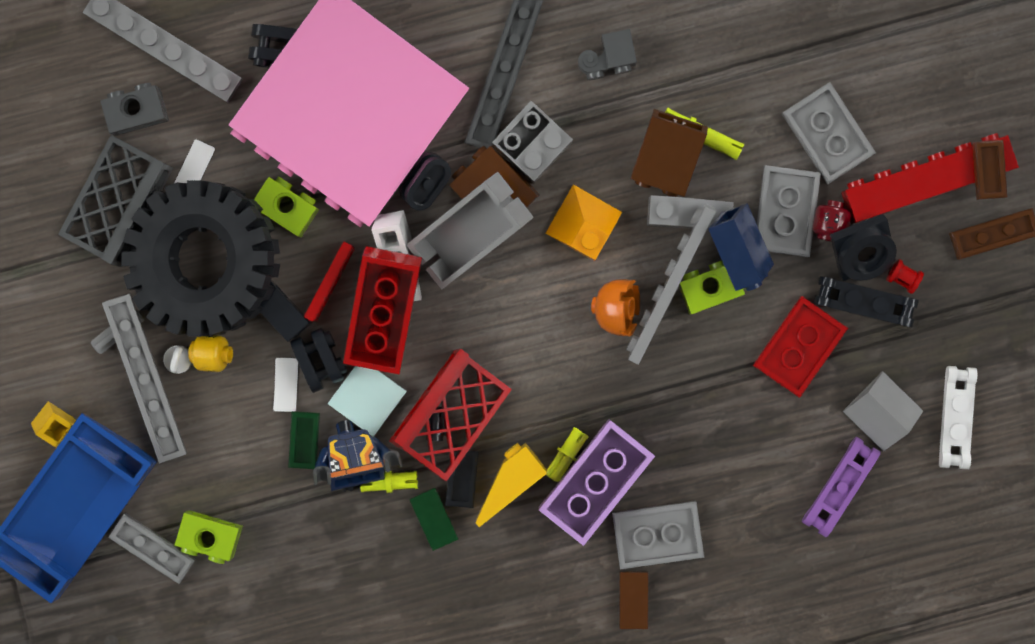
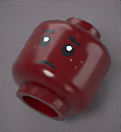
(830, 219)

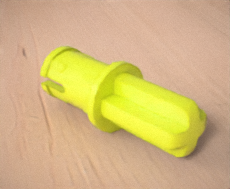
(566, 454)

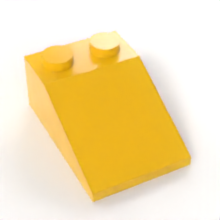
(516, 475)

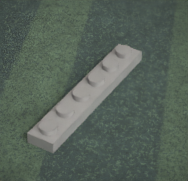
(164, 47)
(675, 273)
(144, 378)

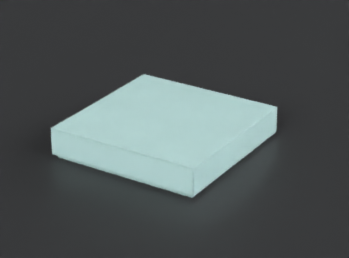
(367, 398)

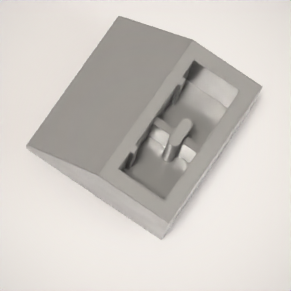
(532, 142)

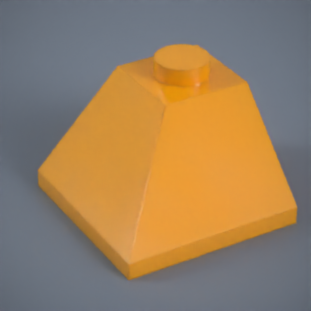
(583, 223)

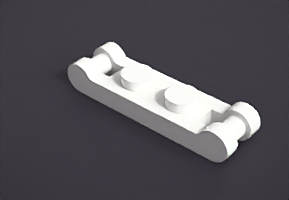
(957, 417)

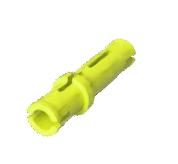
(715, 139)

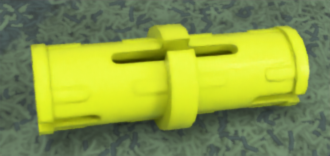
(393, 481)

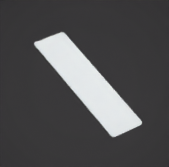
(195, 162)

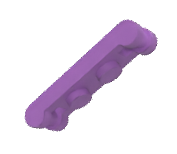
(841, 487)

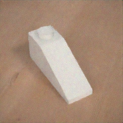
(393, 234)

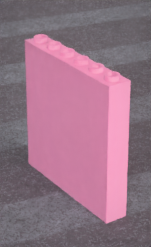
(348, 108)

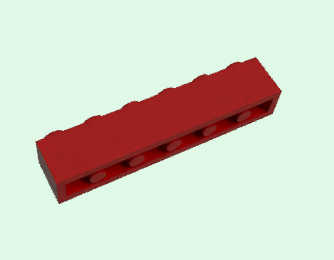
(917, 181)

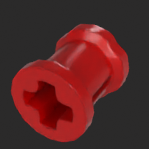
(905, 276)

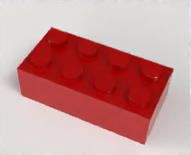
(382, 310)

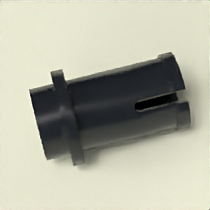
(436, 423)

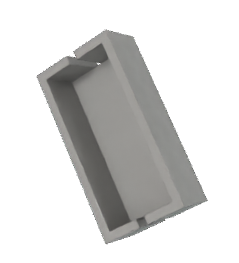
(470, 230)

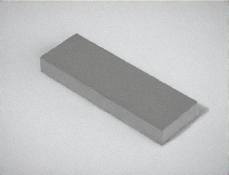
(152, 548)

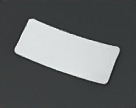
(285, 384)

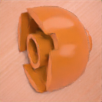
(616, 307)

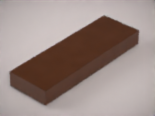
(993, 234)

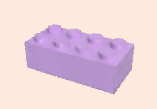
(596, 482)

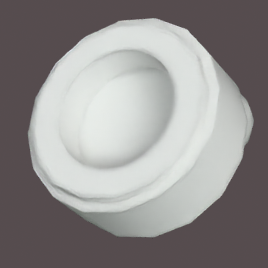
(177, 359)

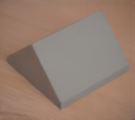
(883, 412)

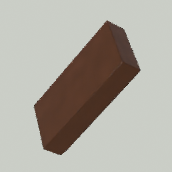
(989, 169)
(633, 599)

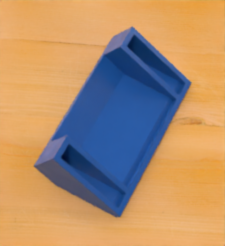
(71, 506)

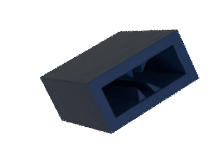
(741, 247)

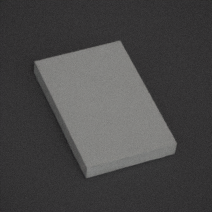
(828, 133)
(788, 209)
(658, 534)

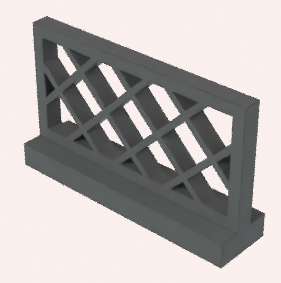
(151, 182)

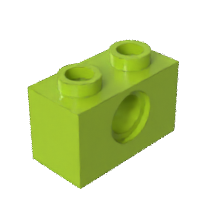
(298, 218)
(697, 299)
(225, 534)

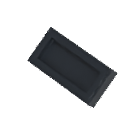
(462, 482)

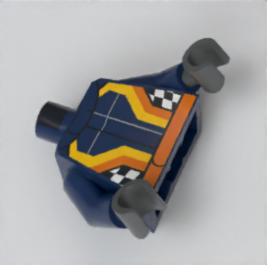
(353, 458)

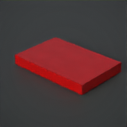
(800, 346)

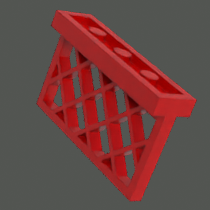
(430, 401)

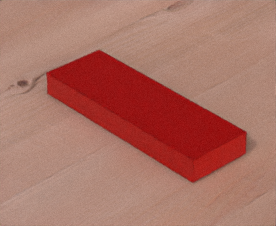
(329, 282)

